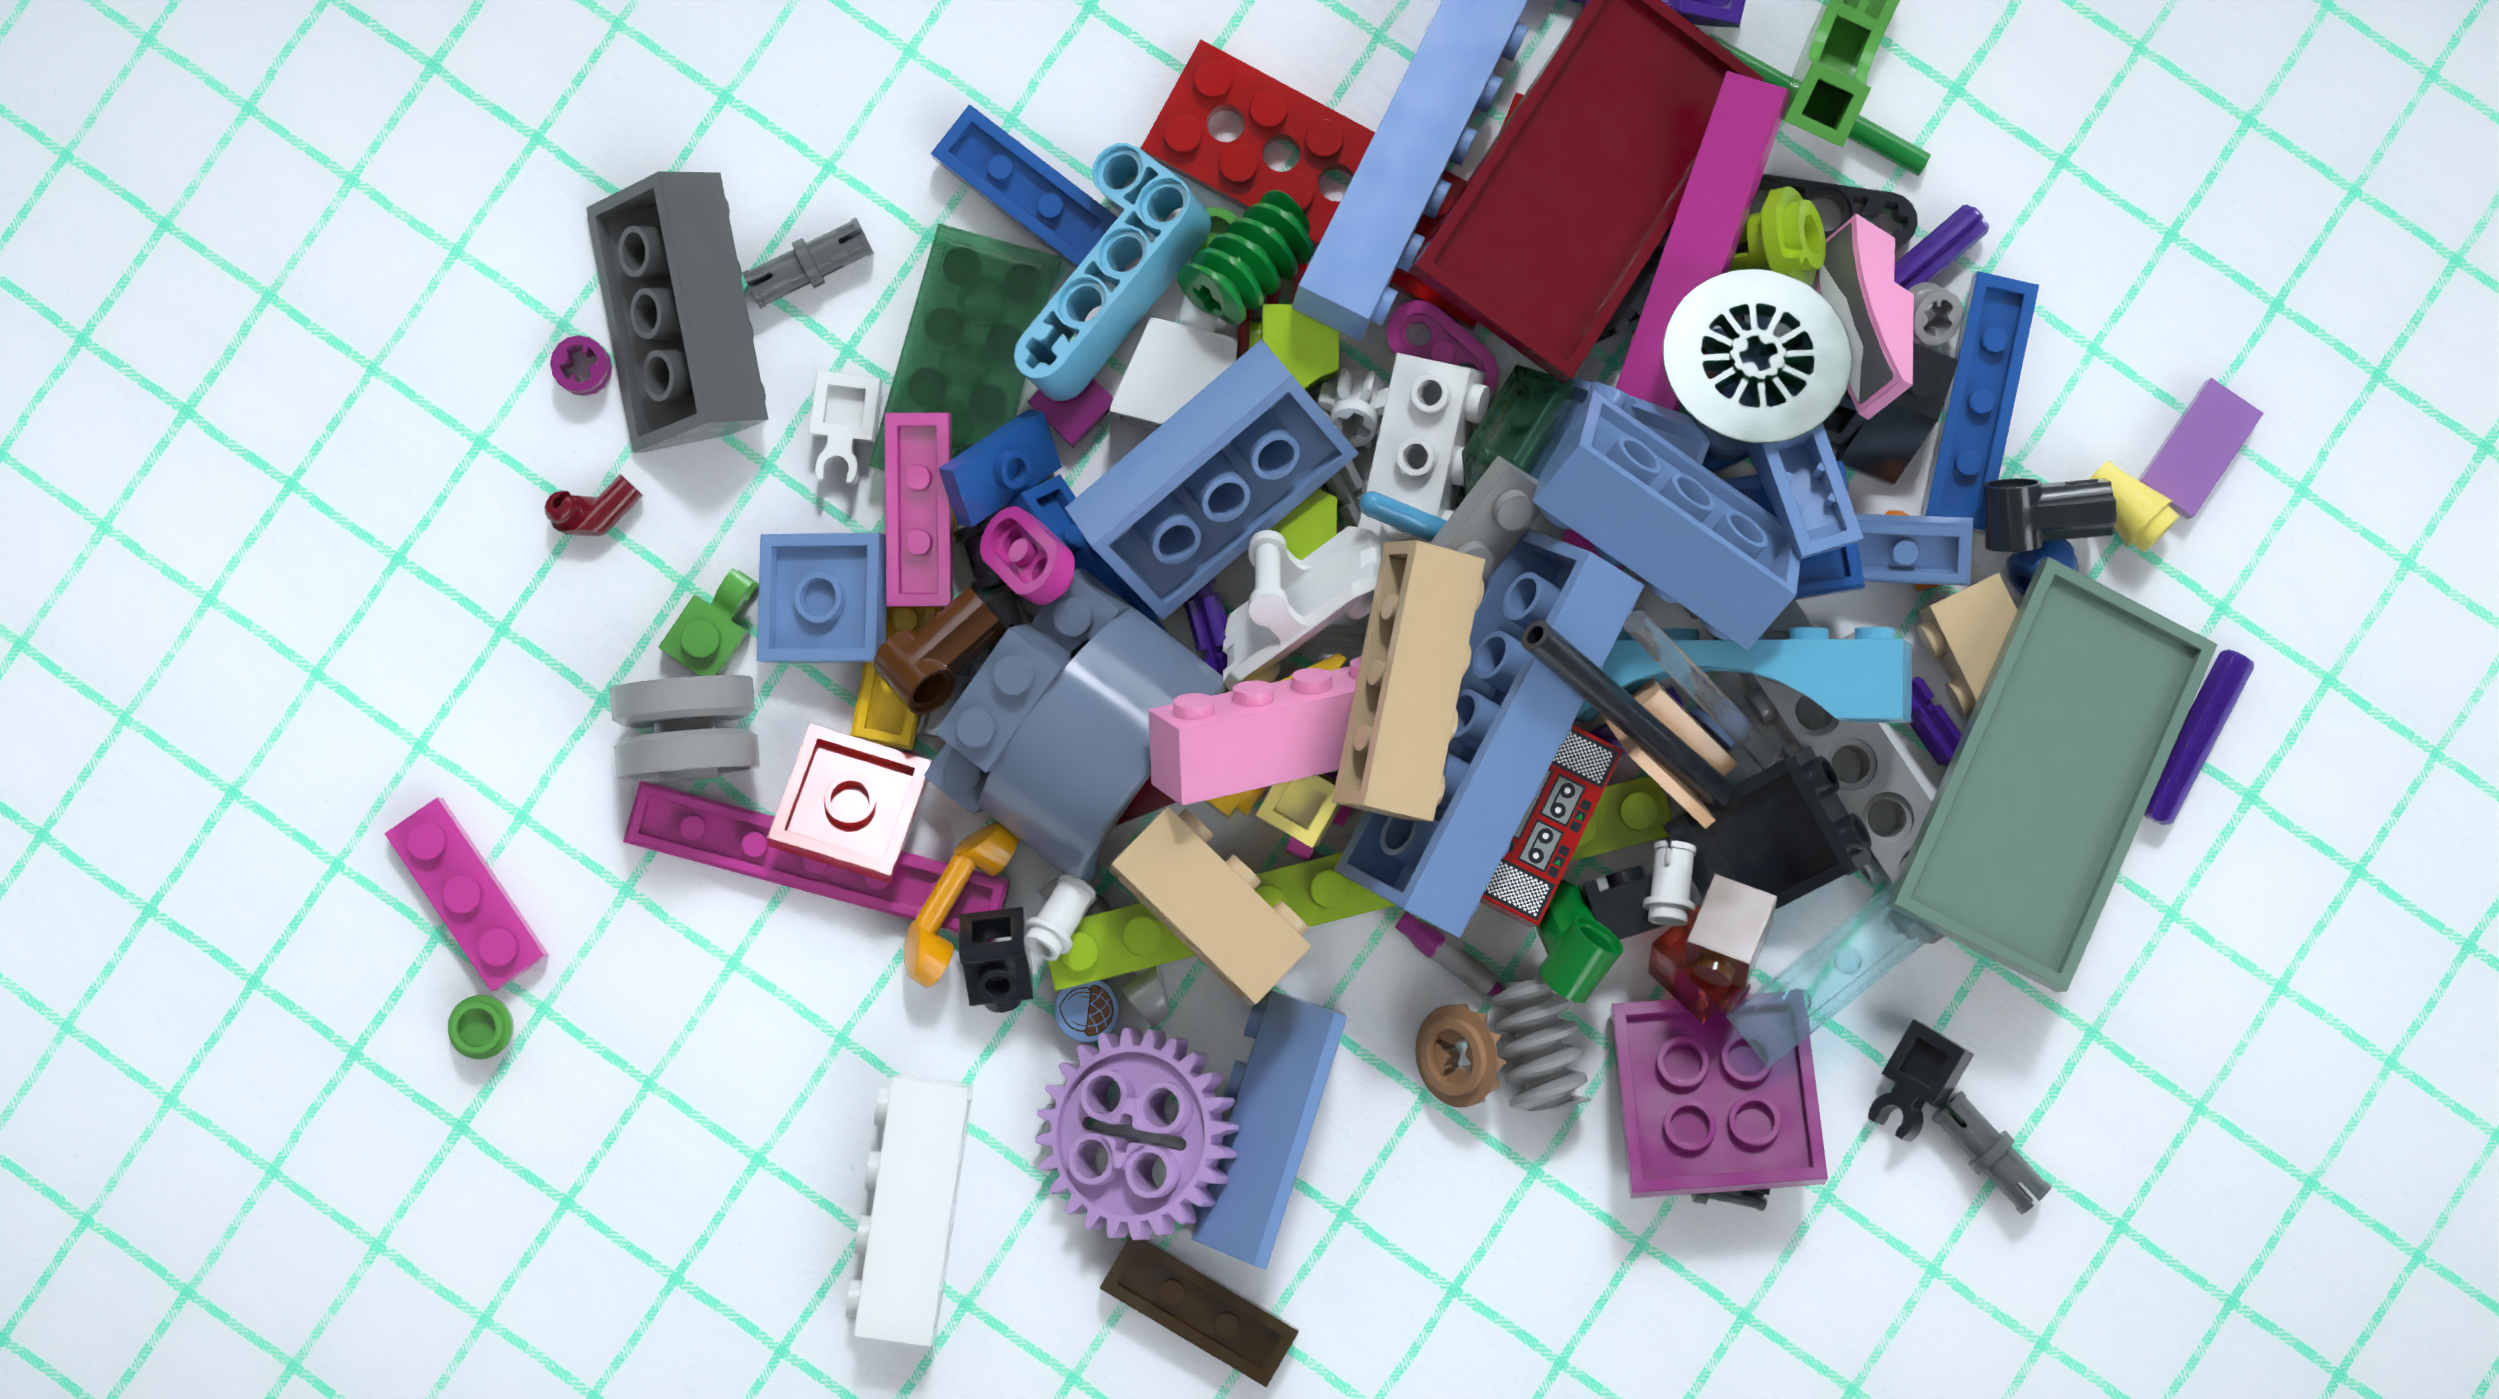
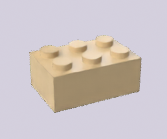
(1211, 905)

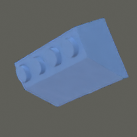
(1210, 480)
(1669, 522)
(1275, 1112)

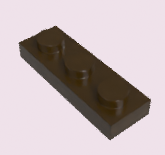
(1200, 1309)

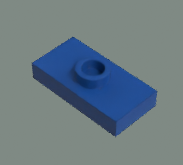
(1000, 467)

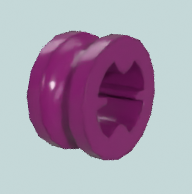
(562, 360)

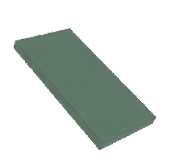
(2052, 775)

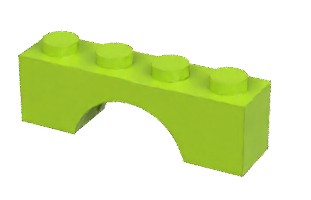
(1312, 357)

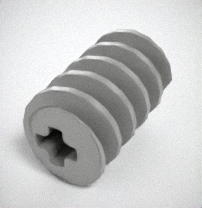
(1539, 1045)

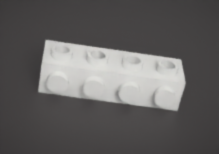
(1423, 438)

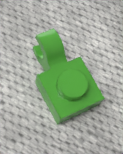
(707, 633)

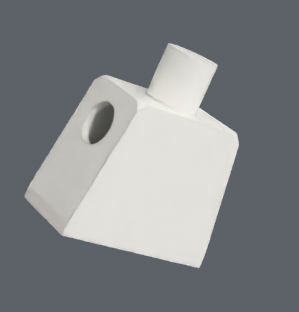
(1171, 367)

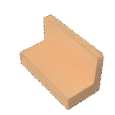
(1685, 726)

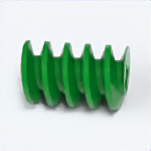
(1249, 259)

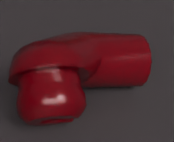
(591, 514)

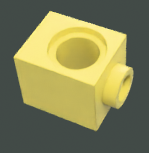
(1301, 808)

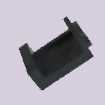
(1778, 831)

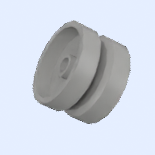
(685, 730)

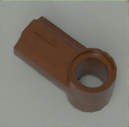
(925, 663)

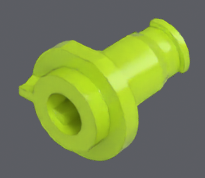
(1784, 237)

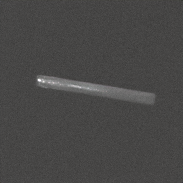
(1702, 689)

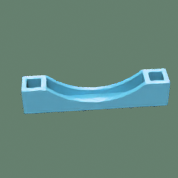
(1849, 678)

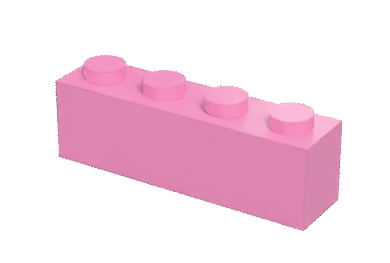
(1251, 735)

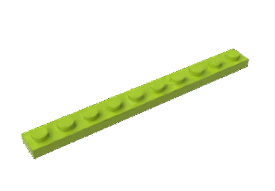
(1136, 940)

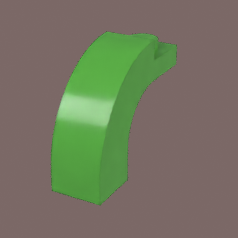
(1834, 67)

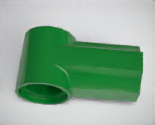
(1576, 945)

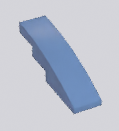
(1800, 478)

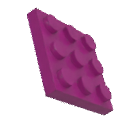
(1707, 1109)

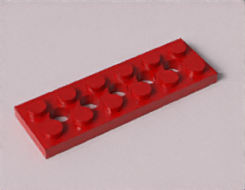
(1270, 113)

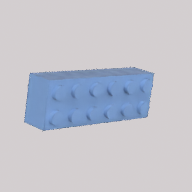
(1506, 733)

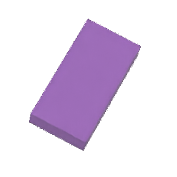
(2200, 447)

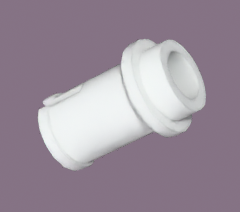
(1671, 884)
(1051, 930)

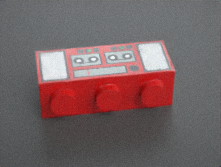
(1551, 828)

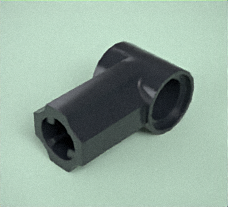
(2026, 512)

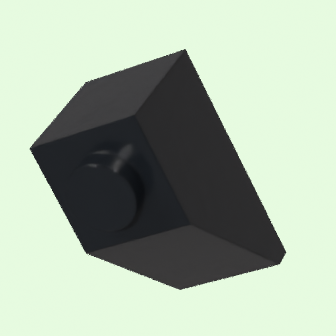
(1895, 434)

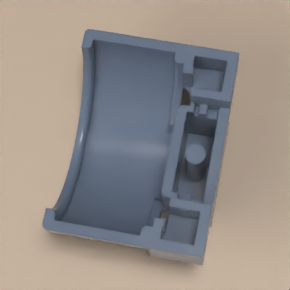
(1062, 737)

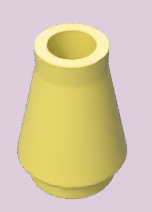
(2140, 510)

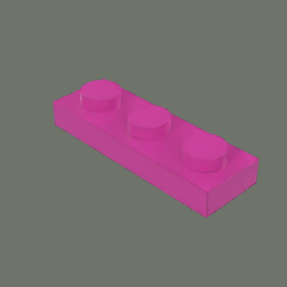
(918, 510)
(466, 894)

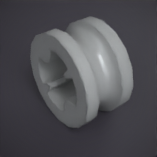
(1947, 311)

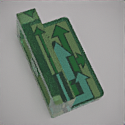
(1518, 423)

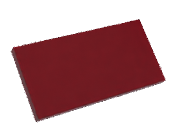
(1580, 181)

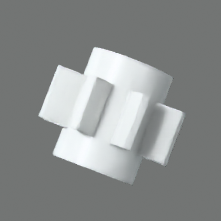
(1355, 405)

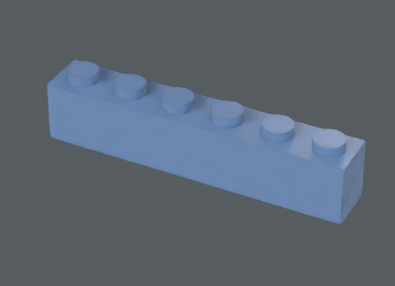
(1406, 163)

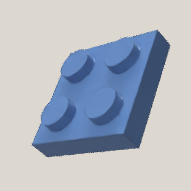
(821, 597)

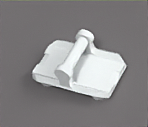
(1297, 599)

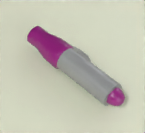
(1449, 953)

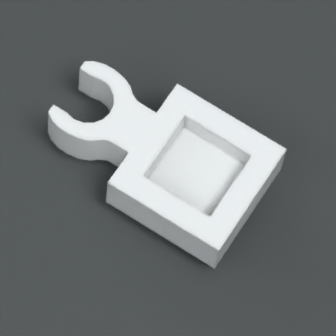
(844, 413)

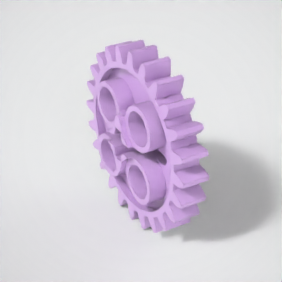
(1125, 1192)

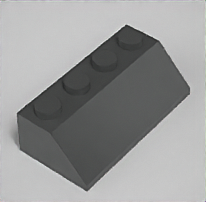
(677, 310)

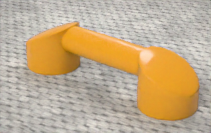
(924, 950)

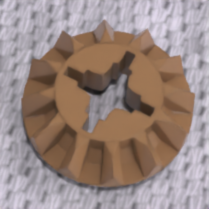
(1439, 1058)

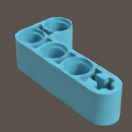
(1044, 350)

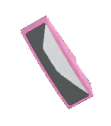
(1874, 310)

